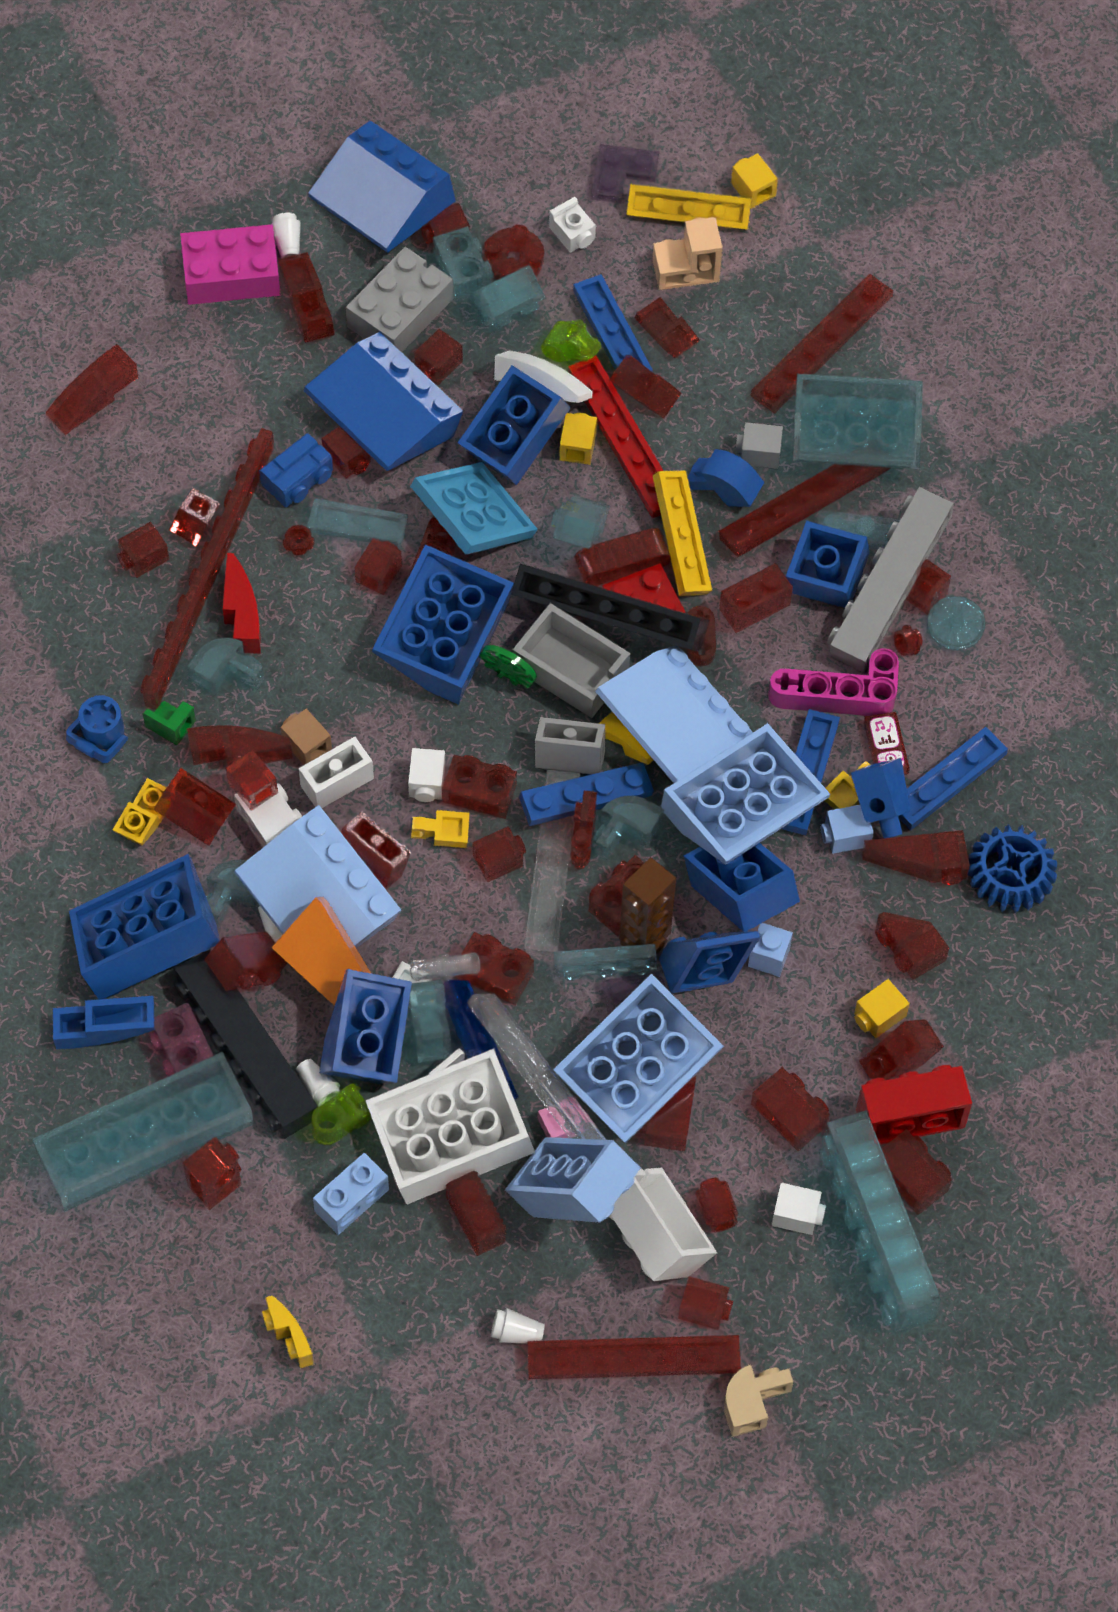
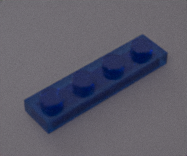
(467, 1025)

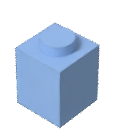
(846, 829)
(771, 949)

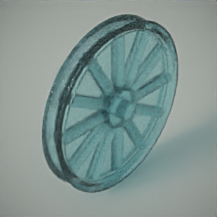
(956, 622)

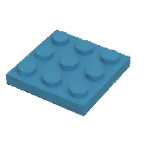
(473, 507)

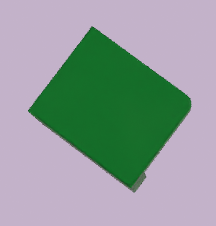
(170, 721)

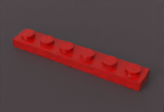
(620, 431)

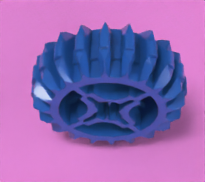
(1017, 891)

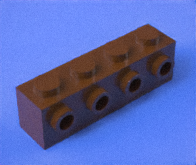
(647, 906)

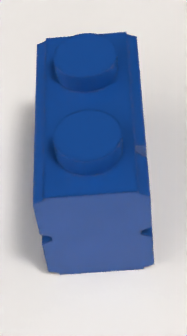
(297, 470)

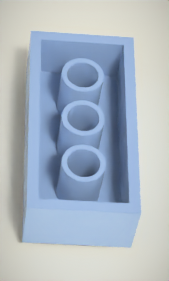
(573, 1179)

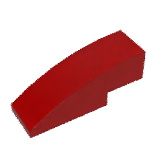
(241, 606)

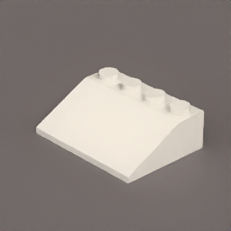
(449, 1126)

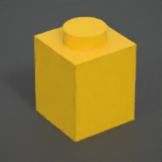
(754, 180)
(578, 438)
(881, 1009)

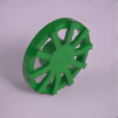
(508, 665)

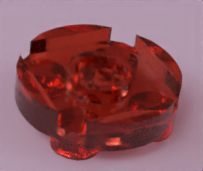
(518, 240)

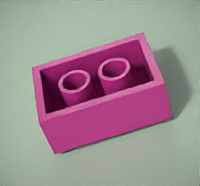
(230, 264)

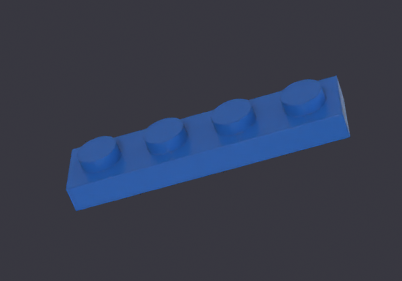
(608, 321)
(814, 752)
(952, 776)
(560, 798)

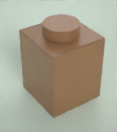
(307, 736)

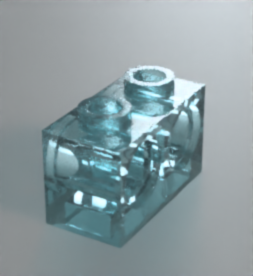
(463, 263)

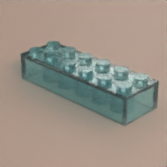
(143, 1131)
(879, 1223)

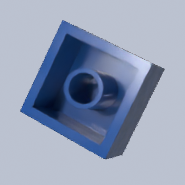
(828, 564)

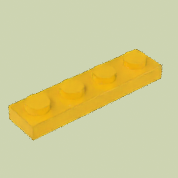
(688, 205)
(682, 533)

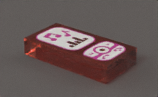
(885, 739)

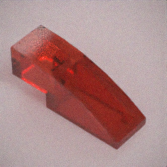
(306, 297)
(93, 389)
(230, 741)

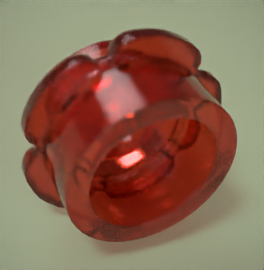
(298, 532)
(908, 640)

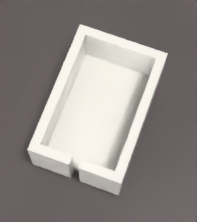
(661, 1227)

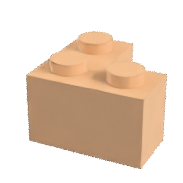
(690, 259)

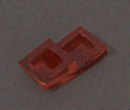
(666, 329)
(645, 386)

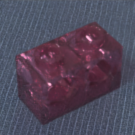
(187, 1044)

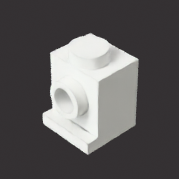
(572, 225)

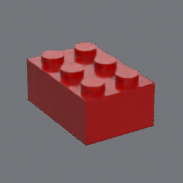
(917, 1102)

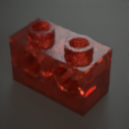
(476, 793)
(612, 891)
(500, 960)
(213, 1172)

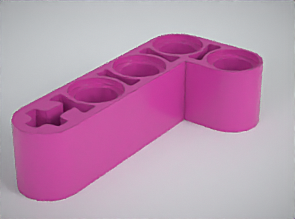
(834, 684)

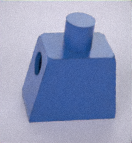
(882, 794)

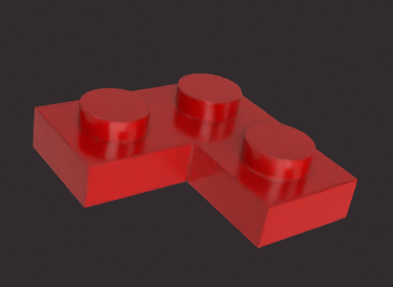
(648, 585)

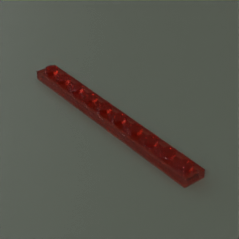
(203, 578)

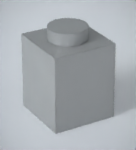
(760, 445)

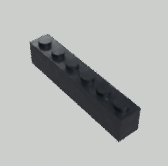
(610, 607)
(248, 1046)

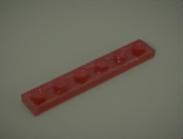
(822, 342)
(795, 505)
(633, 1357)

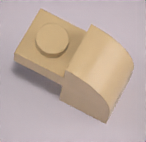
(745, 1397)

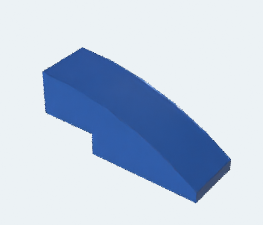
(102, 1021)

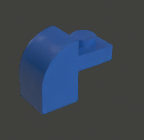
(728, 476)

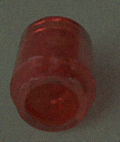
(717, 1204)

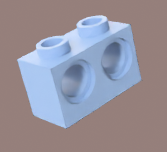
(351, 1193)

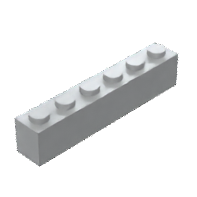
(890, 580)

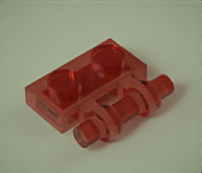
(583, 830)

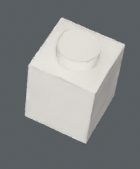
(426, 774)
(798, 1209)

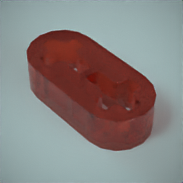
(709, 639)

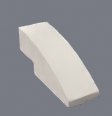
(545, 373)

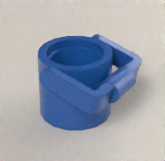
(101, 728)

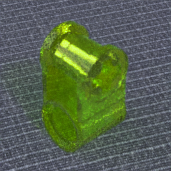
(570, 342)
(346, 1110)

